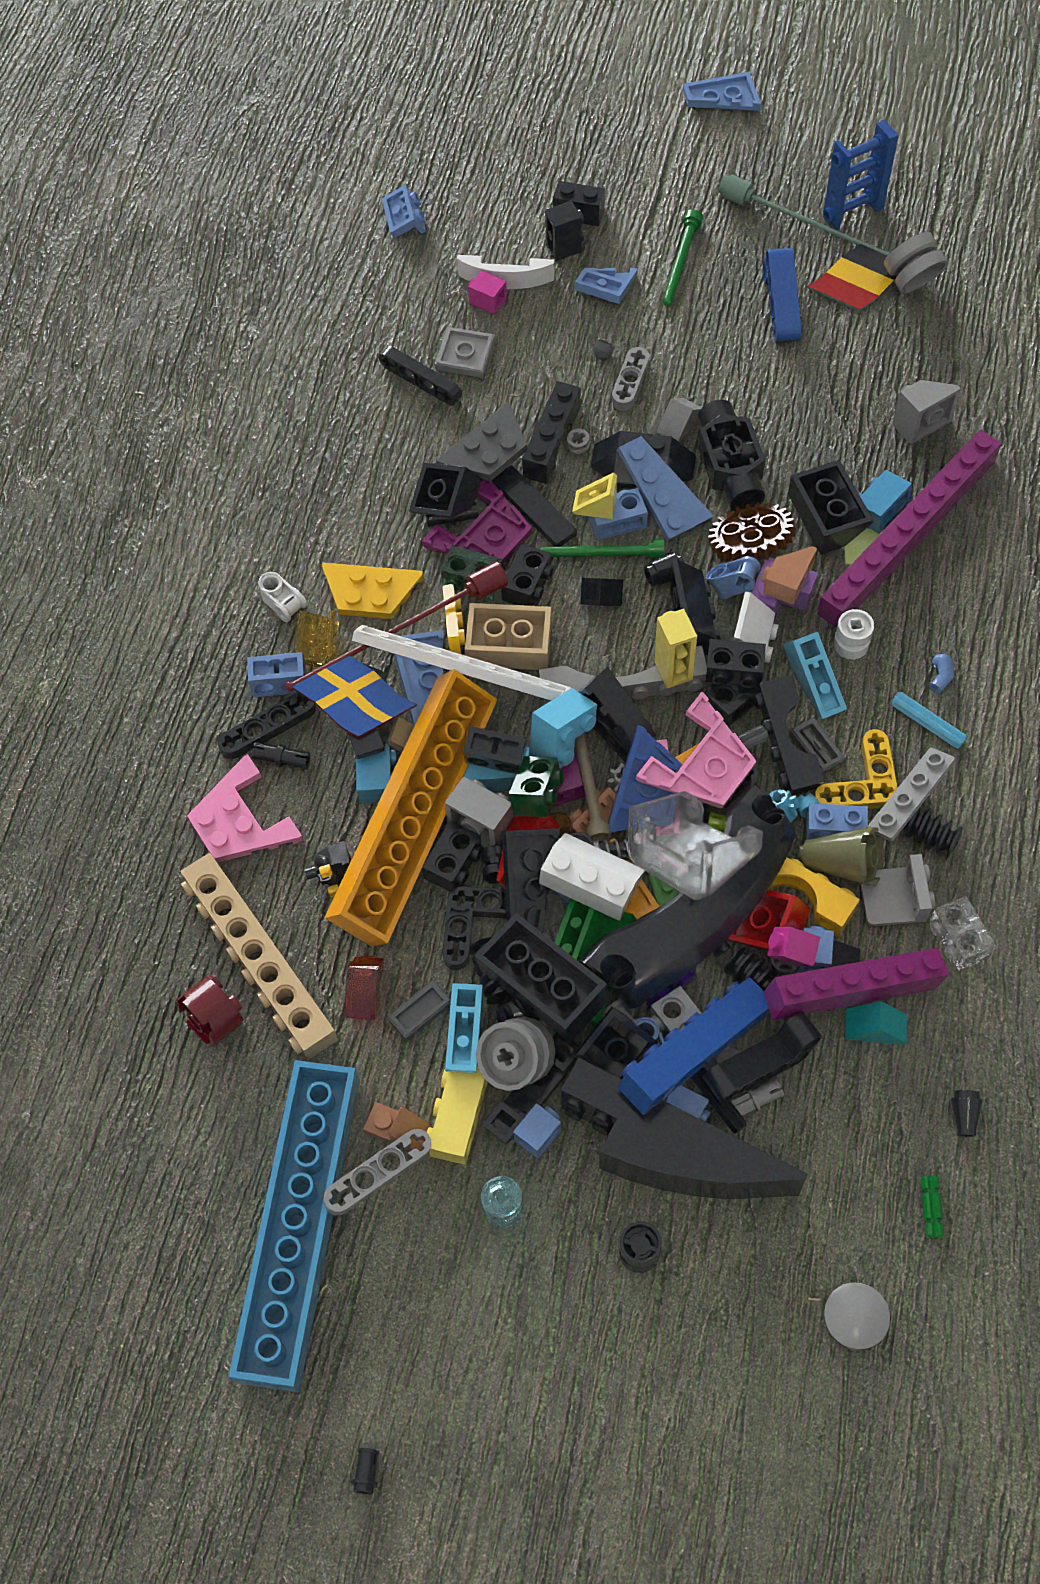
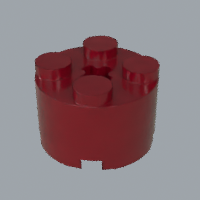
(210, 1011)

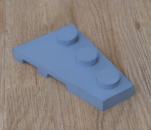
(723, 92)

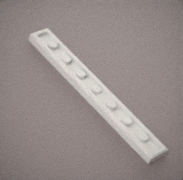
(461, 663)

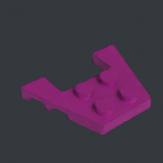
(495, 532)

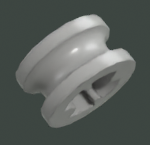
(581, 435)

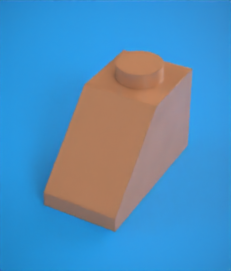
(788, 574)

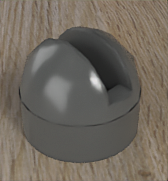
(603, 349)

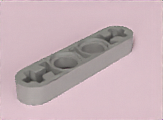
(375, 1168)

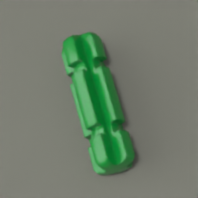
(932, 1207)

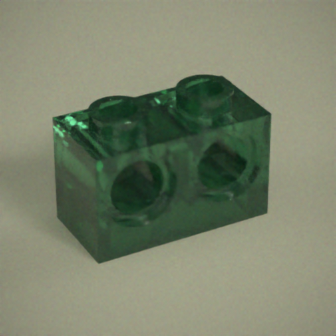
(468, 562)

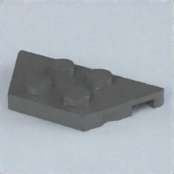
(489, 446)

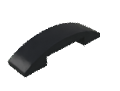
(518, 1104)

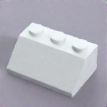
(590, 876)

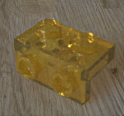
(315, 637)

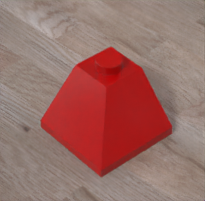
(772, 911)

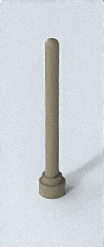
(597, 828)

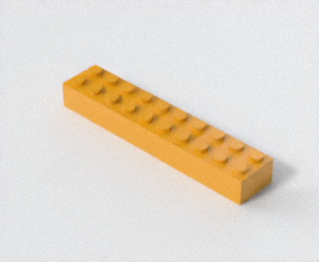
(409, 811)

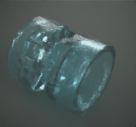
(502, 1201)

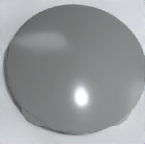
(857, 1316)

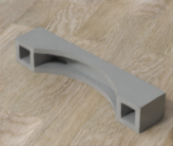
(636, 685)

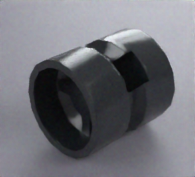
(640, 1247)

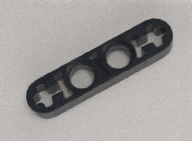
(420, 375)
(264, 720)

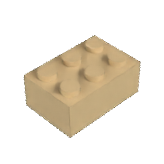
(509, 635)

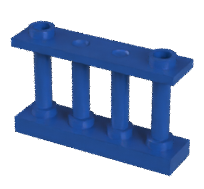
(874, 183)

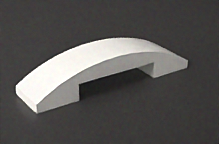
(516, 276)

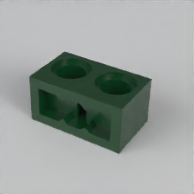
(536, 786)

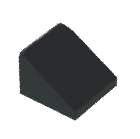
(844, 954)

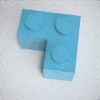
(559, 724)

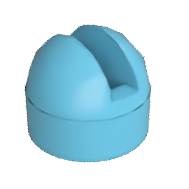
(804, 803)

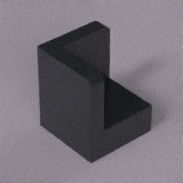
(601, 591)

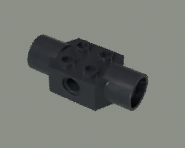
(731, 454)

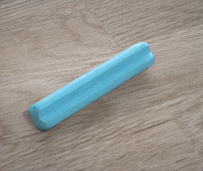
(929, 720)

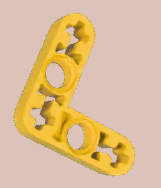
(874, 780)

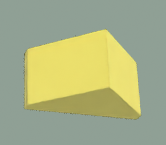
(597, 498)

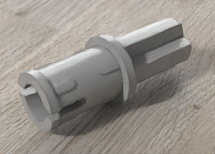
(758, 1097)

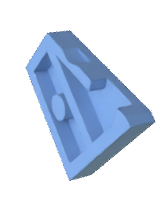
(605, 283)

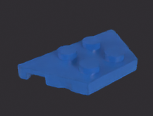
(630, 790)

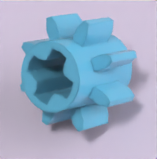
(786, 802)

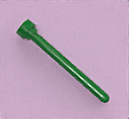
(692, 222)
(653, 550)

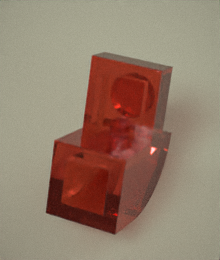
(363, 988)

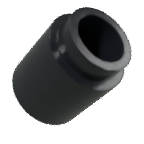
(659, 570)

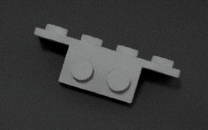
(912, 793)

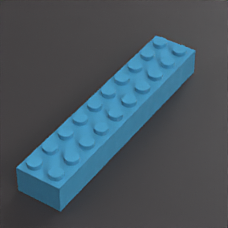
(294, 1228)

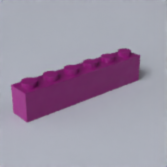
(855, 983)

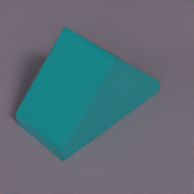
(876, 1024)

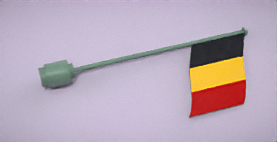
(853, 280)

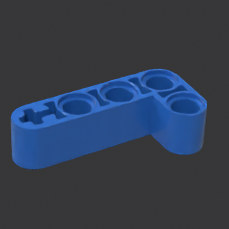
(783, 294)

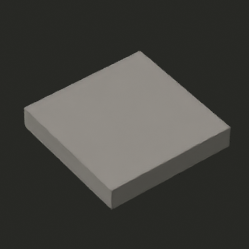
(465, 352)

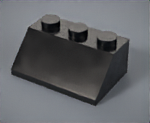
(829, 506)
(691, 593)

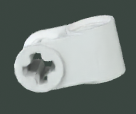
(284, 598)

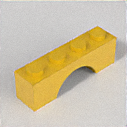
(831, 904)

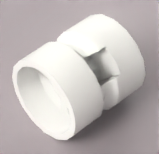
(853, 634)

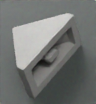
(678, 418)

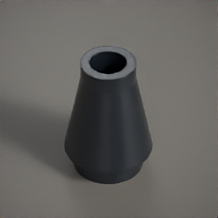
(966, 1111)

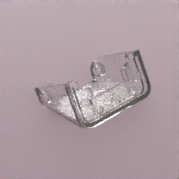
(683, 851)

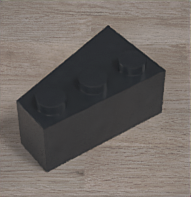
(615, 712)

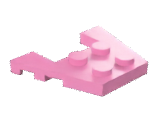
(713, 767)
(228, 824)

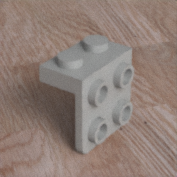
(899, 895)

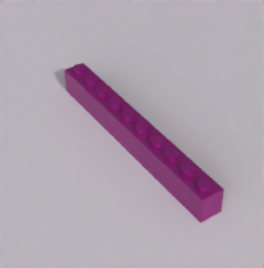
(909, 528)

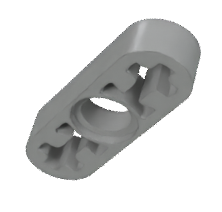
(631, 387)

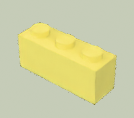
(675, 648)
(457, 1115)

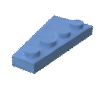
(664, 493)
(417, 676)

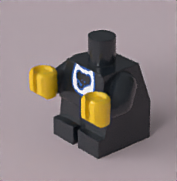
(330, 866)

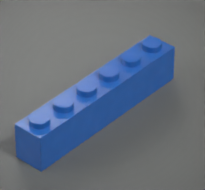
(693, 1046)

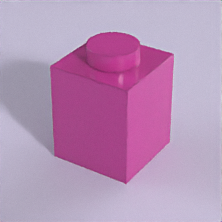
(487, 292)
(793, 946)

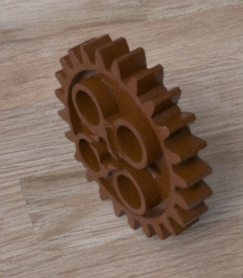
(752, 532)

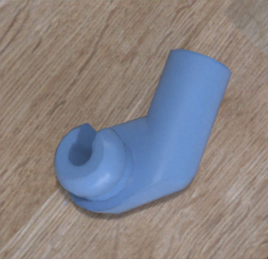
(946, 672)

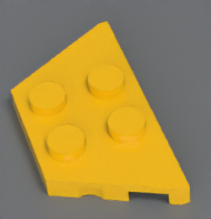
(370, 590)

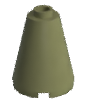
(847, 855)

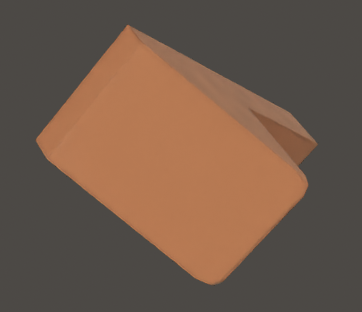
(391, 1124)

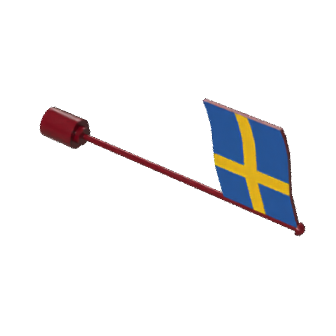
(356, 694)

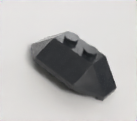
(674, 454)

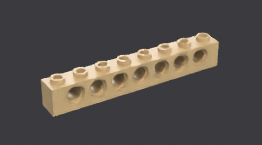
(319, 1032)

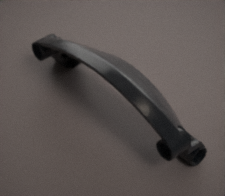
(683, 932)

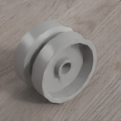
(915, 262)
(515, 1053)

